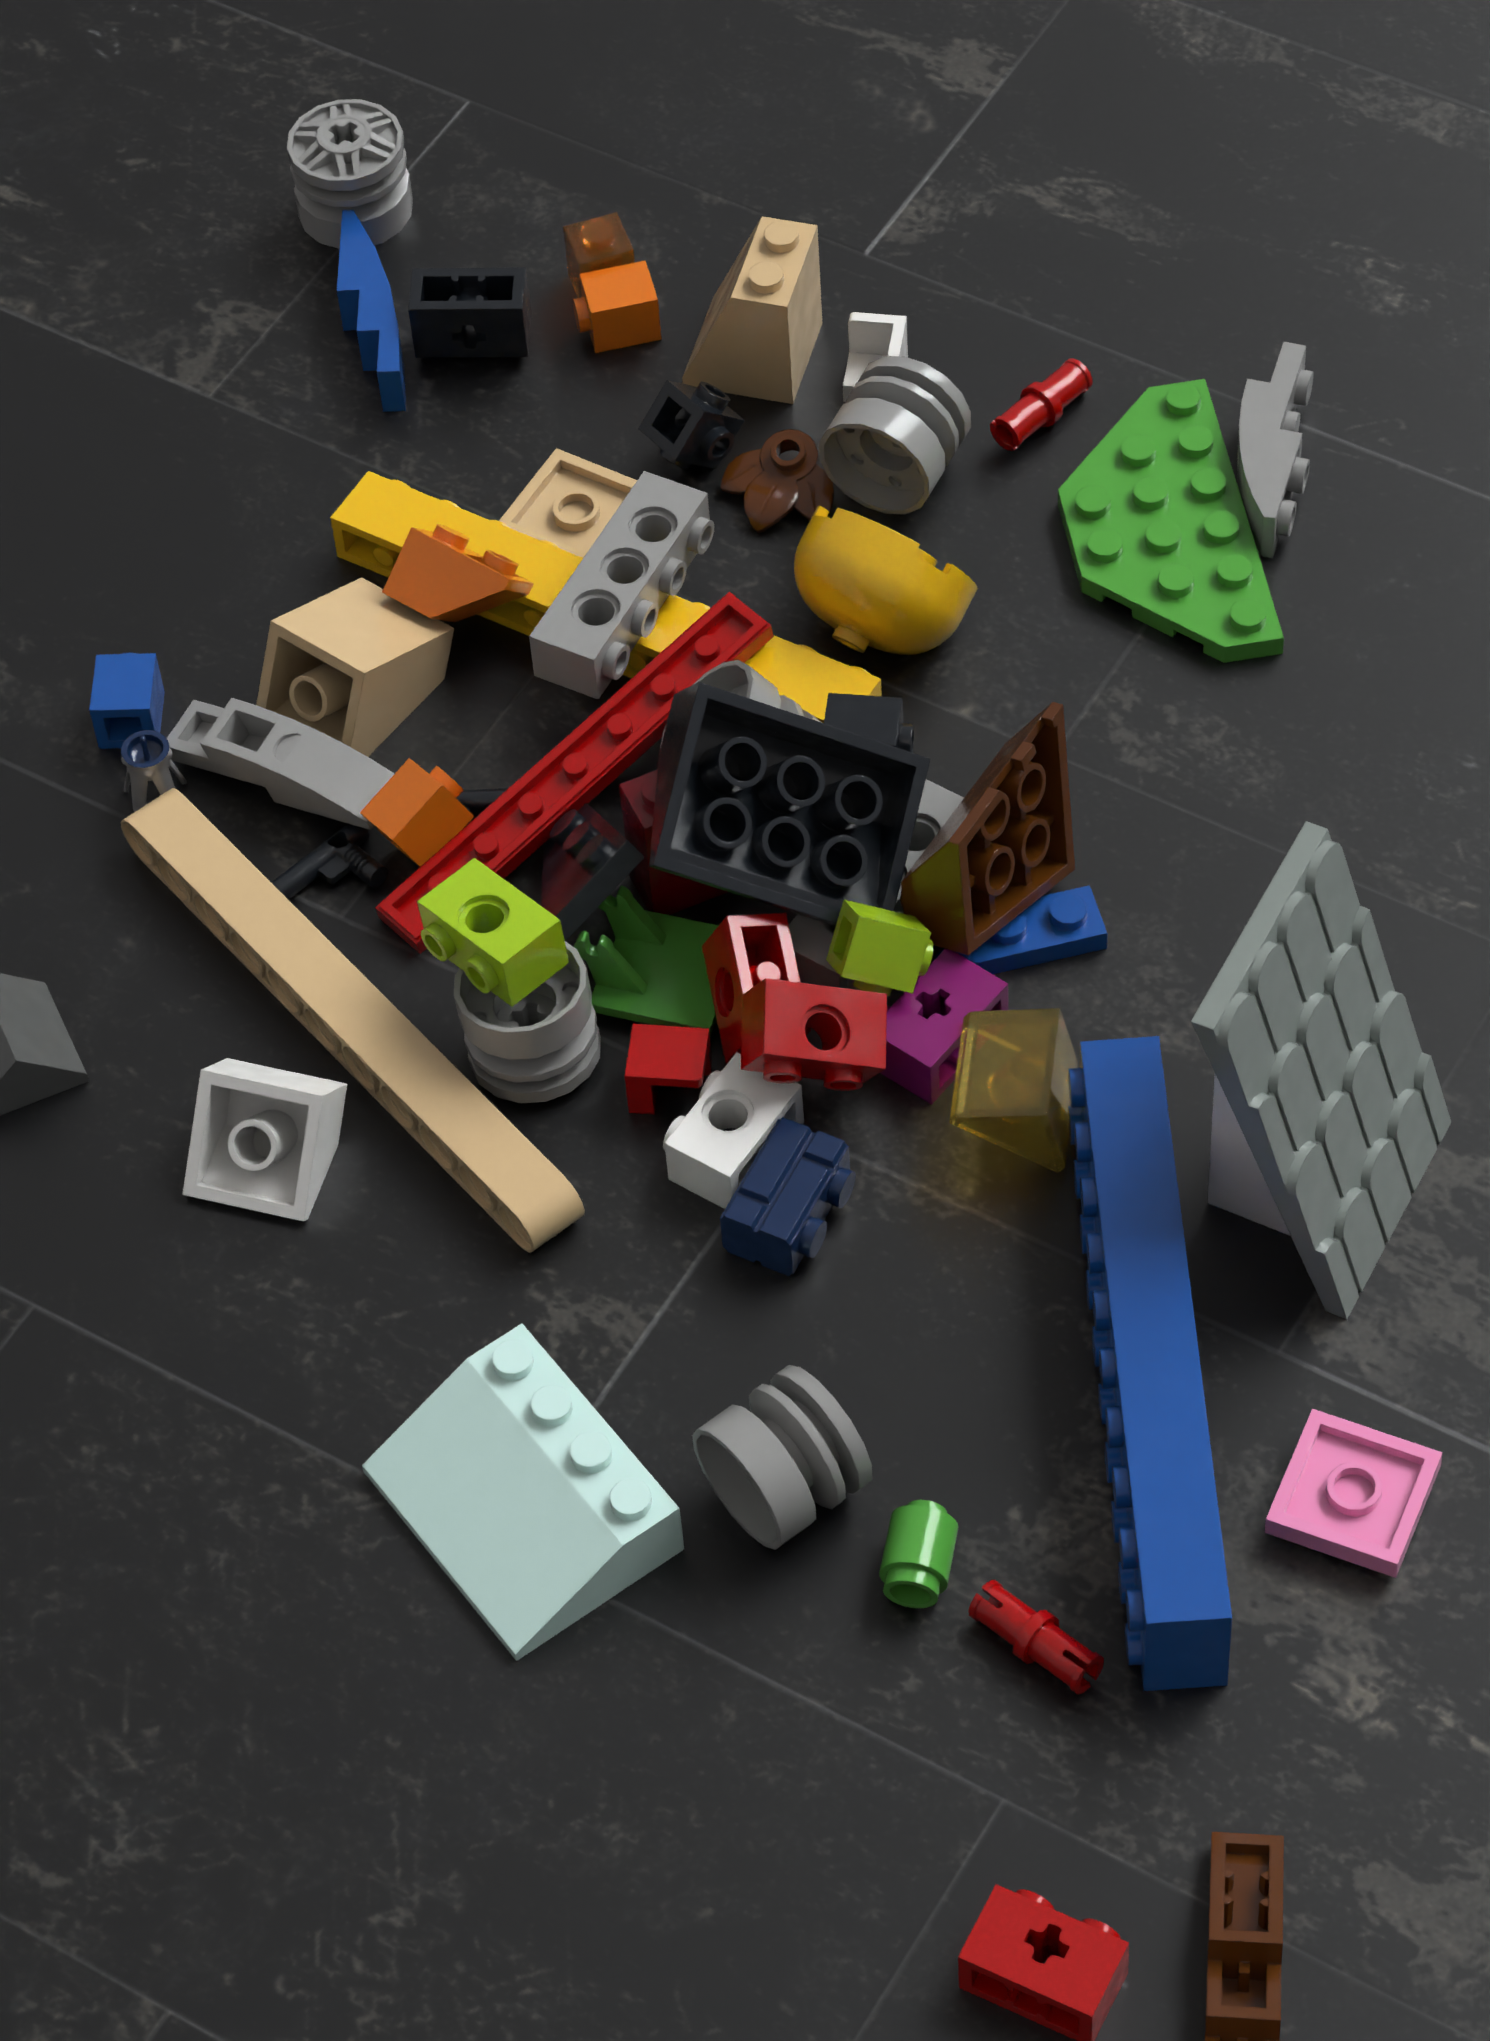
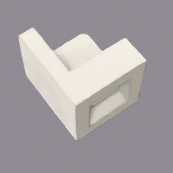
(870, 339)

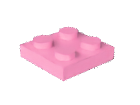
(1353, 1493)

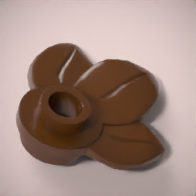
(778, 485)

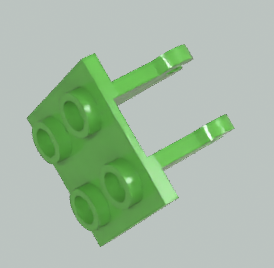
(652, 969)

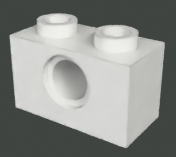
(717, 1160)

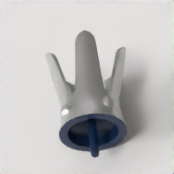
(147, 760)

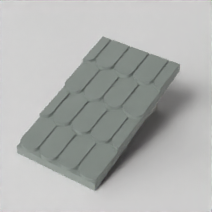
(1317, 1075)

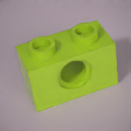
(492, 932)

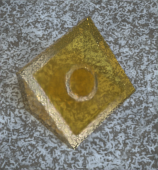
(1016, 1082)

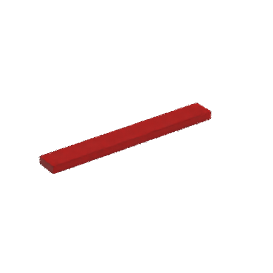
(582, 761)

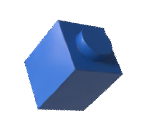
(125, 697)

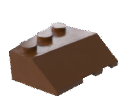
(1000, 843)

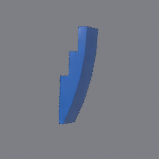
(369, 308)

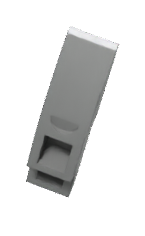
(1271, 448)
(279, 753)

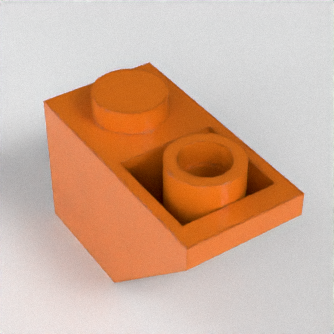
(450, 581)

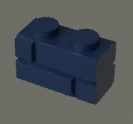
(787, 1196)

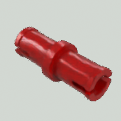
(1041, 404)
(1036, 1636)

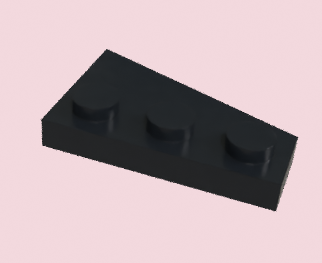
(583, 866)

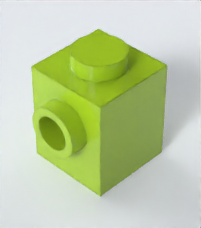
(879, 948)

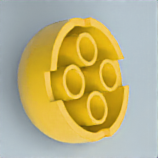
(878, 585)

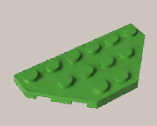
(1166, 529)

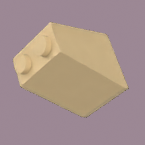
(763, 316)
(353, 664)

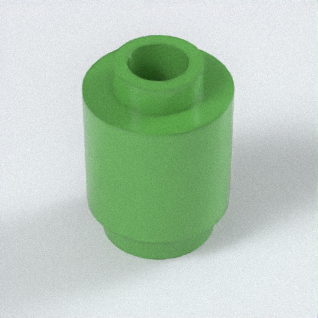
(918, 1554)

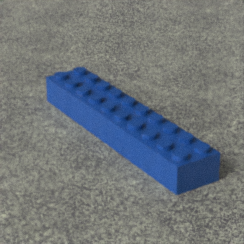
(1149, 1368)

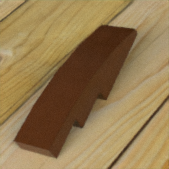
(1244, 1937)

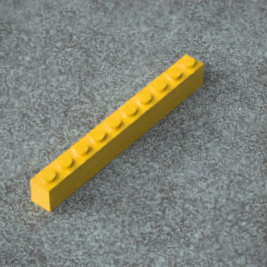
(381, 511)

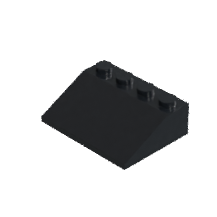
(782, 805)

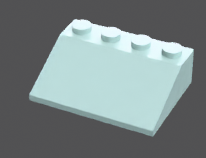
(525, 1493)

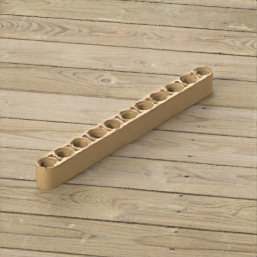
(354, 1021)

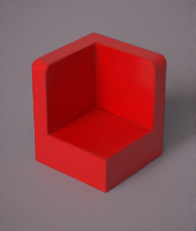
(664, 1058)

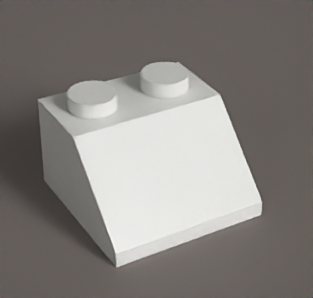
(263, 1137)

